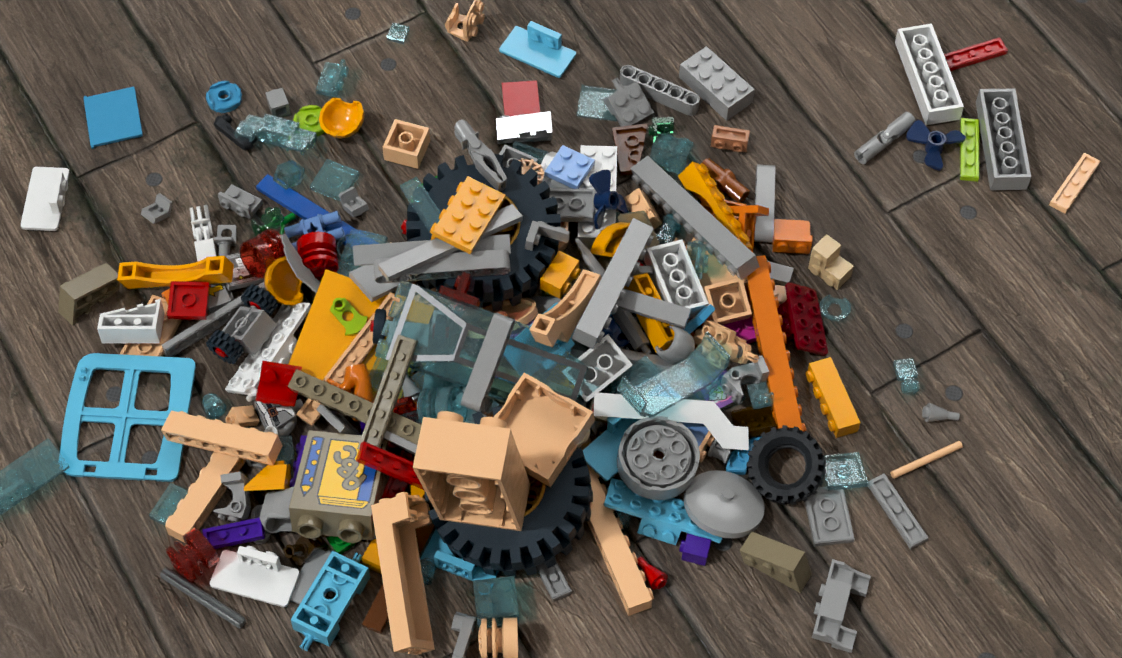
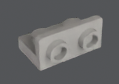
(240, 201)

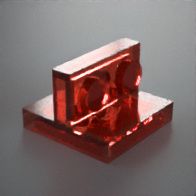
(462, 285)

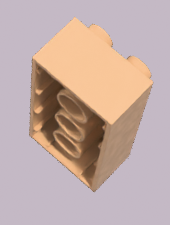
(472, 471)

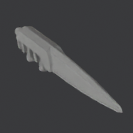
(629, 325)

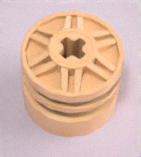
(499, 639)

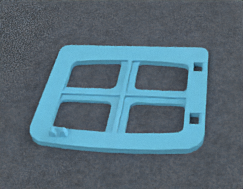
(125, 415)

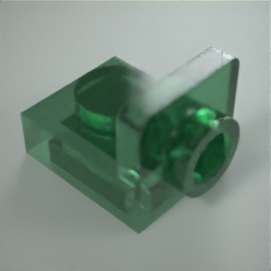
(661, 125)

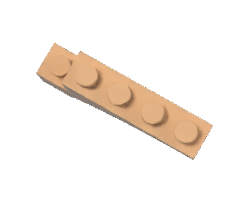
(563, 318)

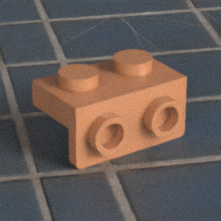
(730, 138)

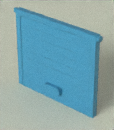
(112, 117)

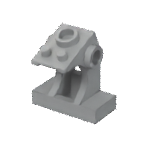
(744, 374)
(241, 511)

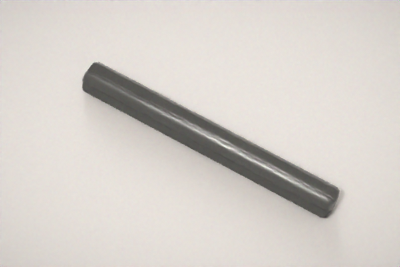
(202, 597)

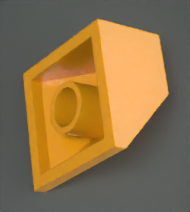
(271, 478)

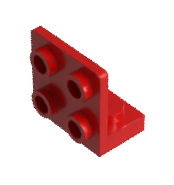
(274, 384)

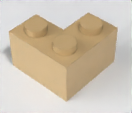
(828, 263)

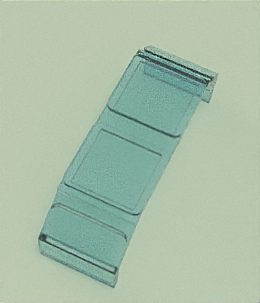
(677, 381)

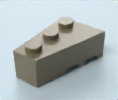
(86, 290)
(777, 560)

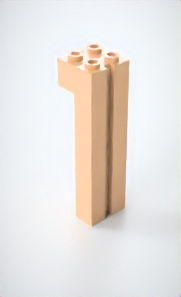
(402, 572)

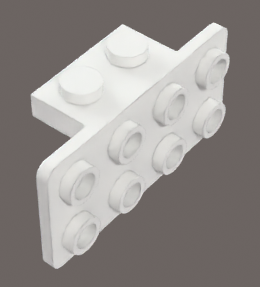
(45, 198)
(255, 576)

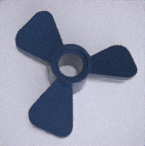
(934, 142)
(604, 198)

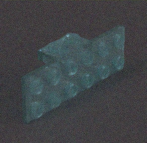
(29, 474)

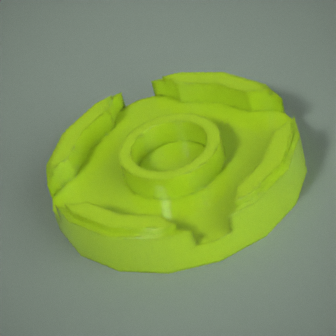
(309, 119)

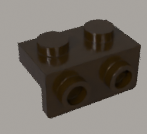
(756, 420)

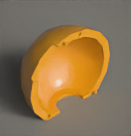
(341, 118)
(283, 283)

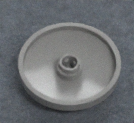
(724, 504)

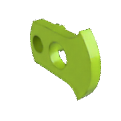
(356, 324)

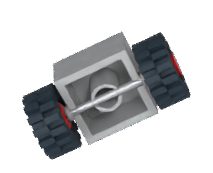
(247, 327)

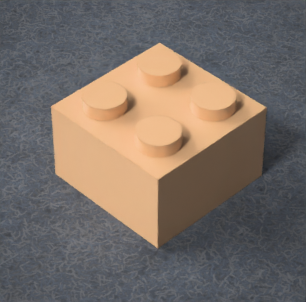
(406, 143)
(728, 300)

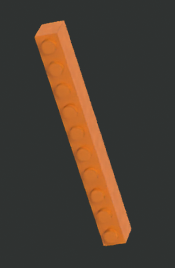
(771, 345)

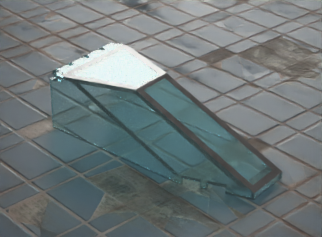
(452, 337)

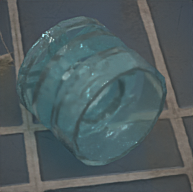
(440, 399)

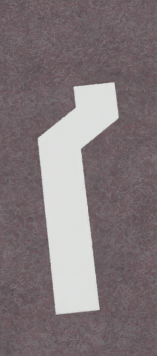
(683, 411)

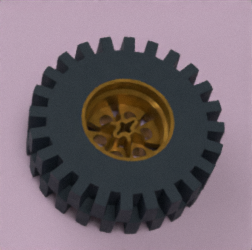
(528, 199)
(546, 529)

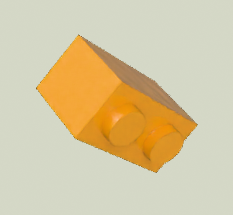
(560, 274)

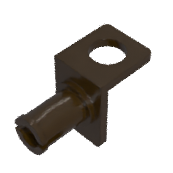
(303, 549)

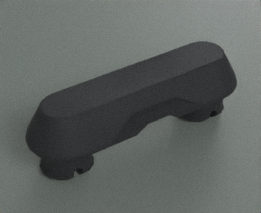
(222, 124)

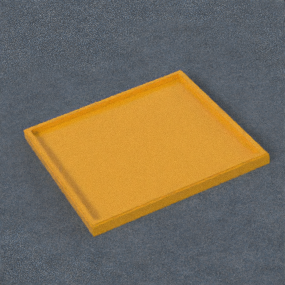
(323, 336)

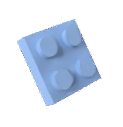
(569, 167)

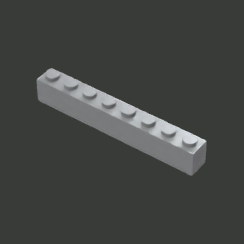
(612, 284)

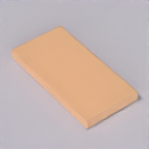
(154, 349)

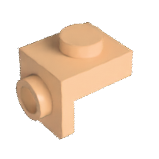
(243, 416)

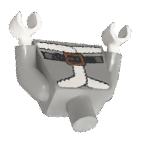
(275, 417)

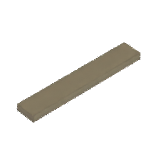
(389, 391)

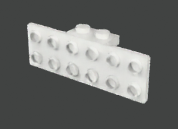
(276, 348)

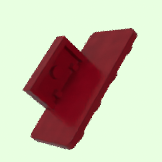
(803, 319)

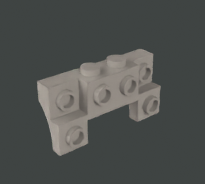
(830, 612)

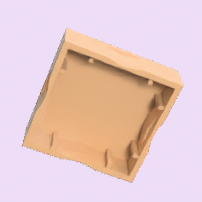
(544, 427)

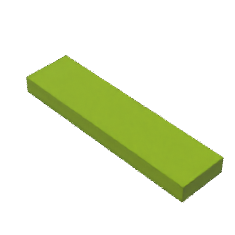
(969, 150)

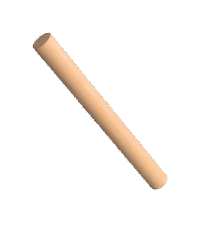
(926, 459)

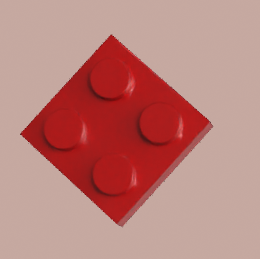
(188, 300)

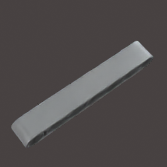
(454, 264)

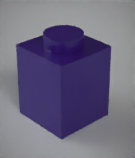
(695, 549)

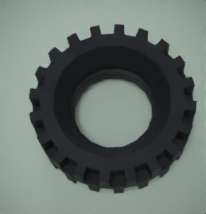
(769, 445)

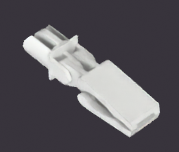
(202, 229)

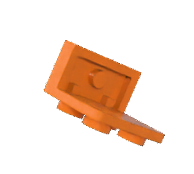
(791, 236)

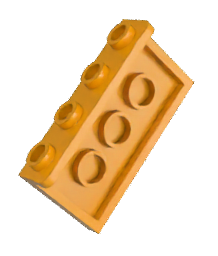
(467, 215)

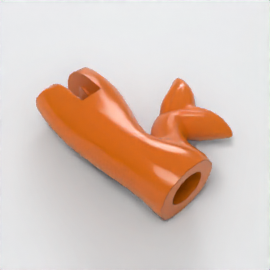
(359, 377)

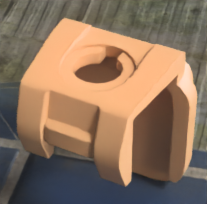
(470, 21)

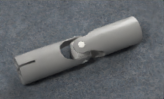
(893, 131)

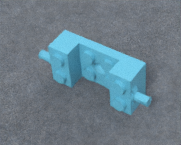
(319, 617)

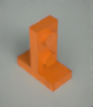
(747, 218)

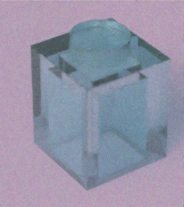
(289, 174)

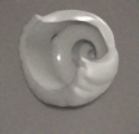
(680, 348)

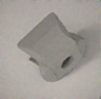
(275, 511)

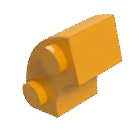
(609, 239)

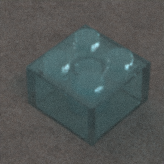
(495, 599)

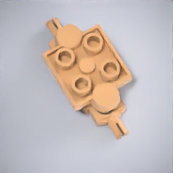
(734, 345)

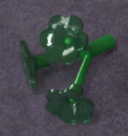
(272, 219)

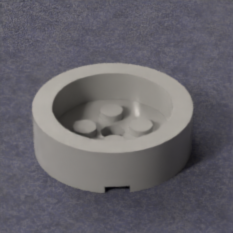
(653, 476)

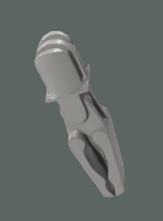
(479, 152)

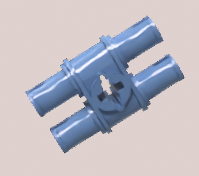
(317, 222)

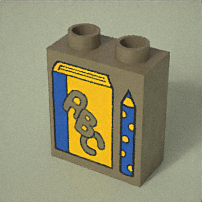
(334, 490)

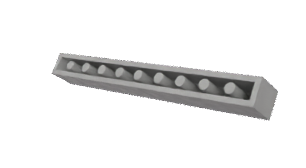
(695, 218)

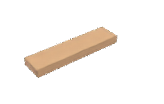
(1074, 183)

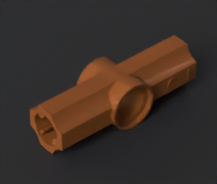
(726, 181)

